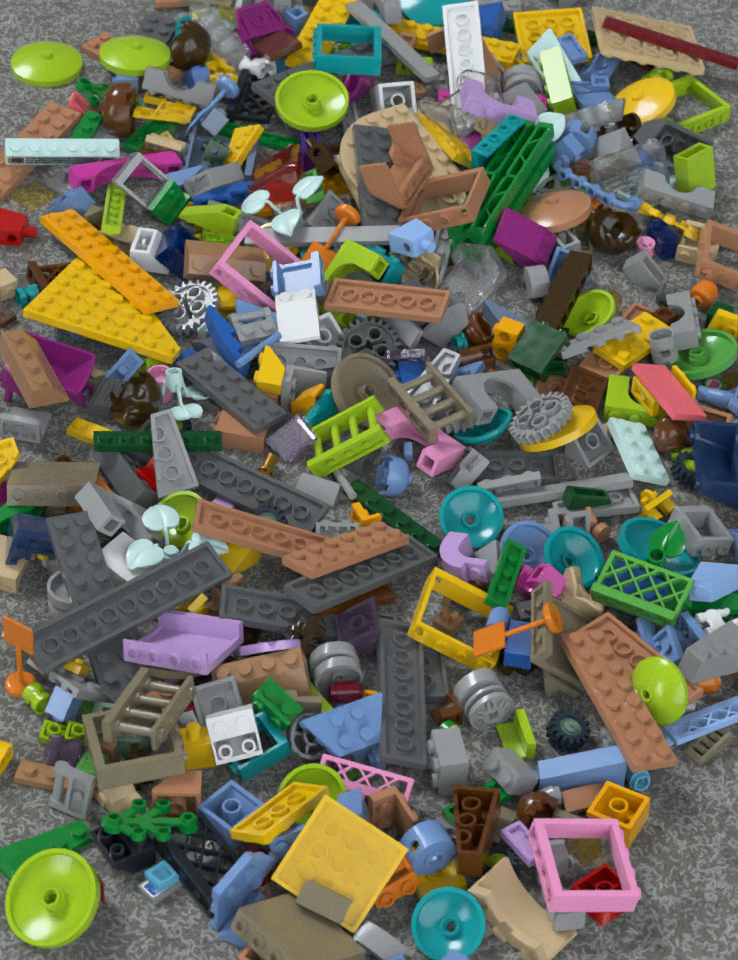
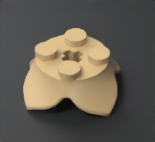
(421, 267)
(576, 595)

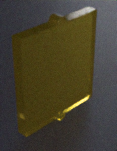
(32, 195)

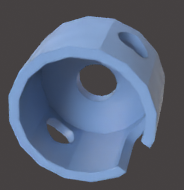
(587, 140)
(434, 849)

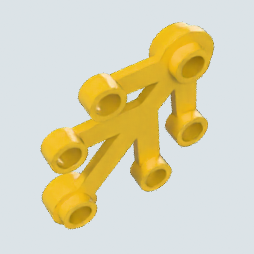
(649, 210)

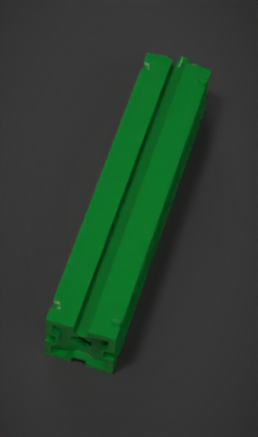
(512, 178)

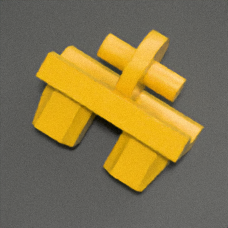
(218, 65)
(652, 504)

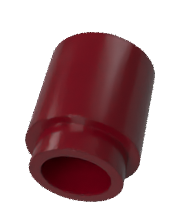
(345, 692)

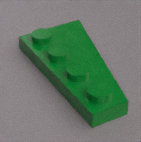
(70, 837)

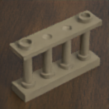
(418, 416)
(136, 694)

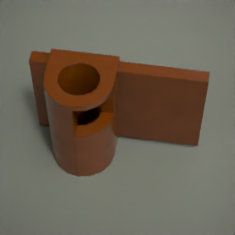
(478, 353)

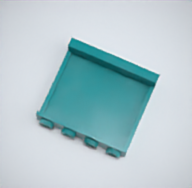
(486, 149)

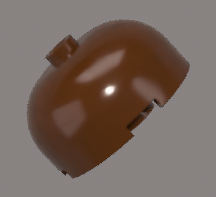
(119, 108)

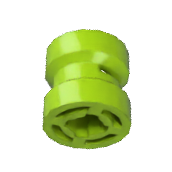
(36, 697)

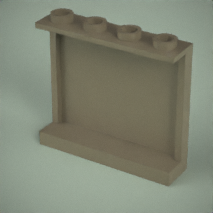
(49, 482)
(544, 645)
(290, 931)

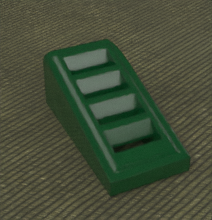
(581, 497)

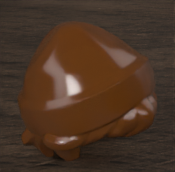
(478, 330)
(669, 434)
(535, 805)

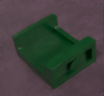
(538, 349)

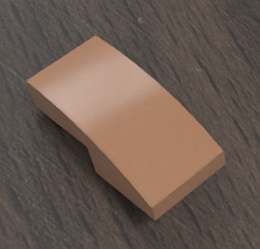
(580, 798)

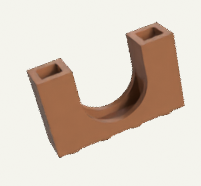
(236, 435)

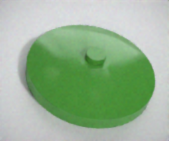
(714, 355)

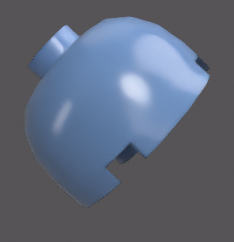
(393, 473)

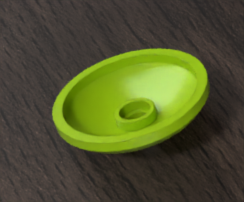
(590, 310)
(184, 503)
(661, 689)
(318, 775)

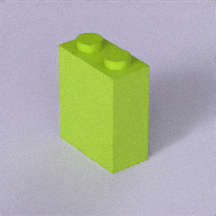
(695, 168)

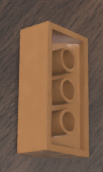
(202, 256)
(31, 369)
(285, 667)

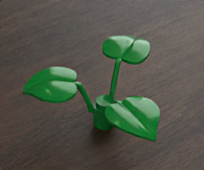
(663, 542)

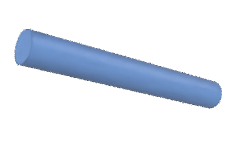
(256, 351)

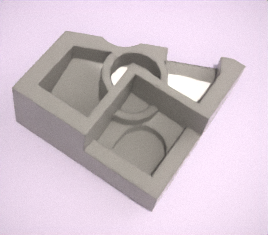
(468, 469)

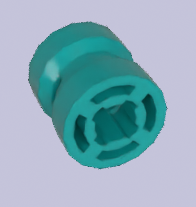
(26, 295)

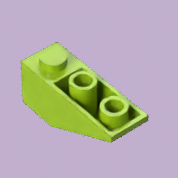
(214, 217)

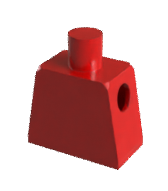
(15, 228)

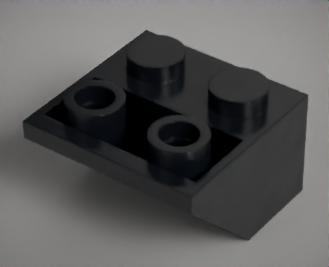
(123, 852)

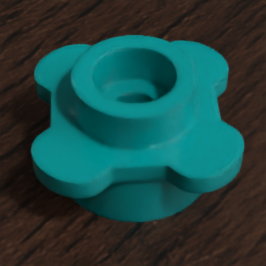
(459, 341)

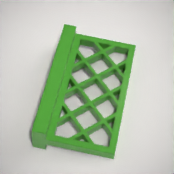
(630, 602)

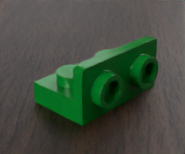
(169, 203)
(275, 704)

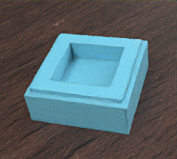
(161, 876)

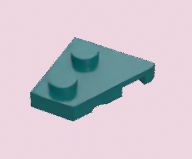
(322, 409)

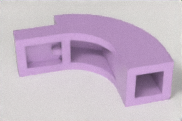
(455, 557)

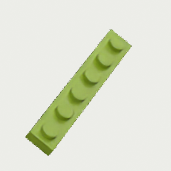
(113, 210)

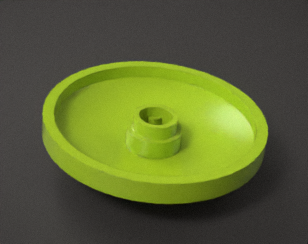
(133, 54)
(46, 64)
(311, 100)
(52, 898)

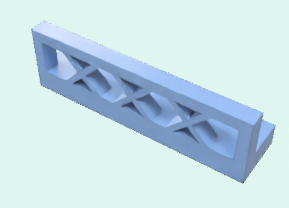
(702, 722)

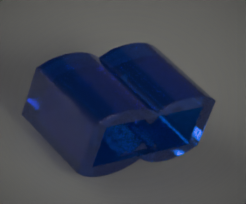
(665, 239)

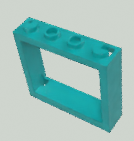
(347, 63)

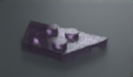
(414, 354)

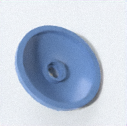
(531, 536)

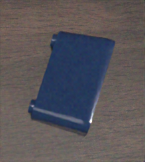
(716, 460)
(26, 536)

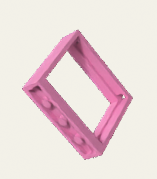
(236, 282)
(583, 900)

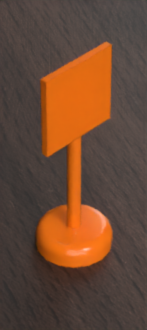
(346, 216)
(494, 636)
(22, 639)

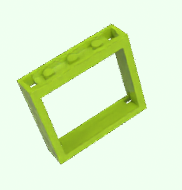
(719, 108)

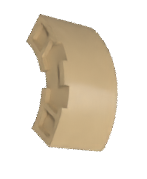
(517, 915)

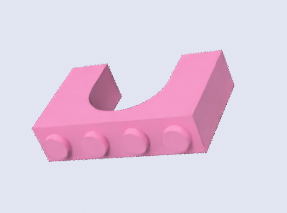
(435, 457)

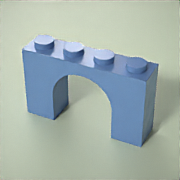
(352, 800)

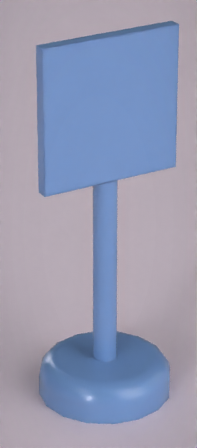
(226, 88)

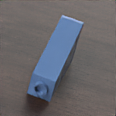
(582, 769)

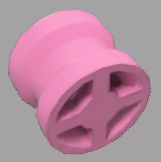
(645, 243)

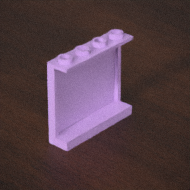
(186, 642)

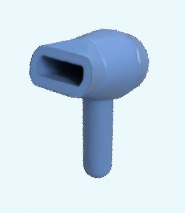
(716, 397)

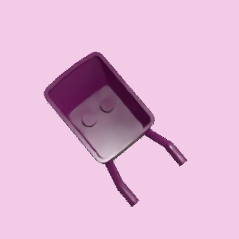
(69, 364)

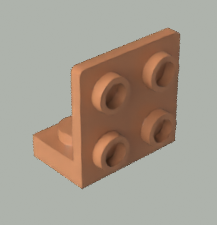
(389, 808)

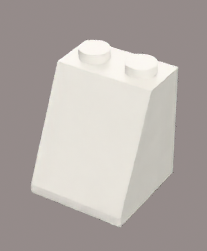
(393, 94)

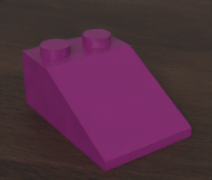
(524, 239)

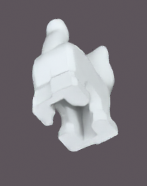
(258, 66)
(713, 619)

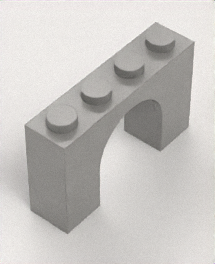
(508, 384)
(111, 511)

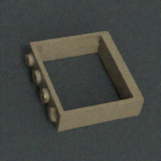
(137, 769)

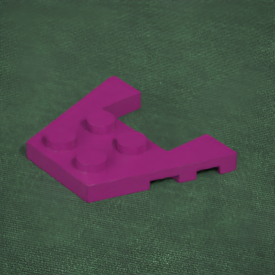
(258, 22)

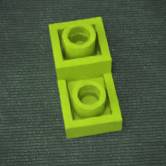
(72, 730)

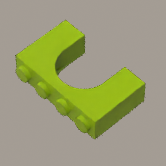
(350, 259)
(621, 406)

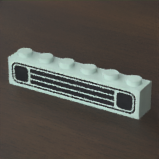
(59, 151)

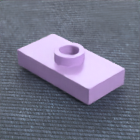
(517, 838)

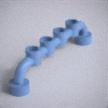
(561, 164)

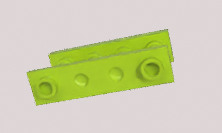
(355, 447)

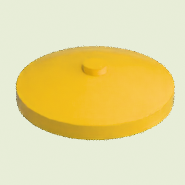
(649, 98)
(581, 421)

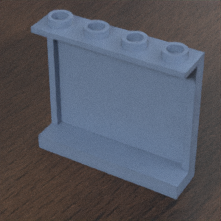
(194, 155)

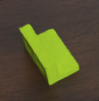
(518, 735)

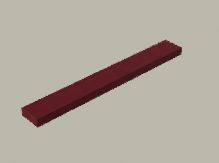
(670, 42)

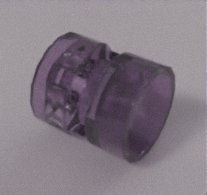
(61, 750)

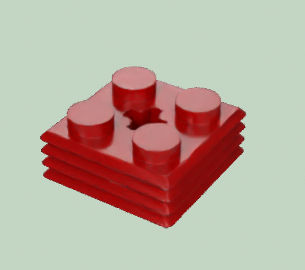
(600, 879)

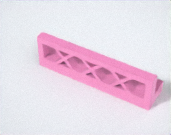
(367, 790)

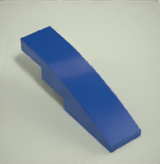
(231, 195)
(224, 339)

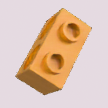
(506, 336)

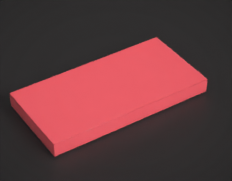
(668, 392)

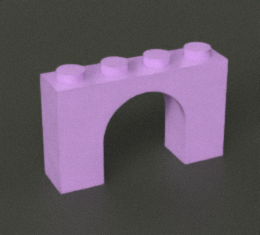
(478, 102)

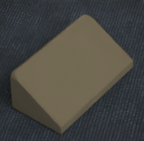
(323, 901)

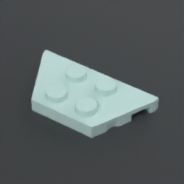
(546, 42)

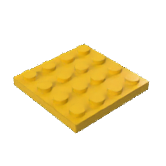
(533, 24)
(343, 856)

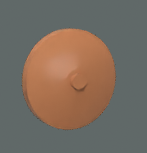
(558, 209)

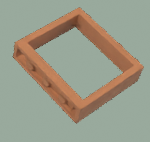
(445, 186)
(713, 271)

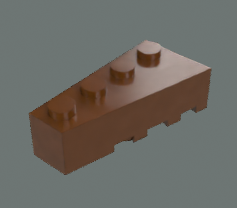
(475, 826)

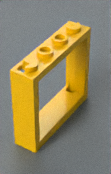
(463, 594)

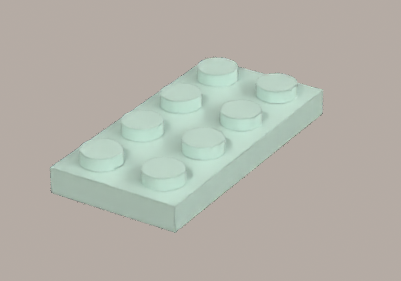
(638, 451)

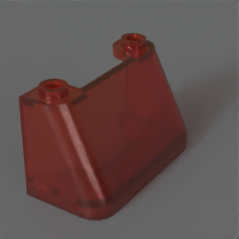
(278, 174)

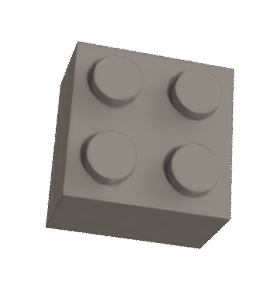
(447, 760)

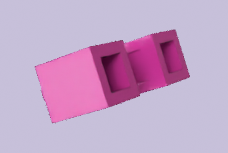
(530, 579)

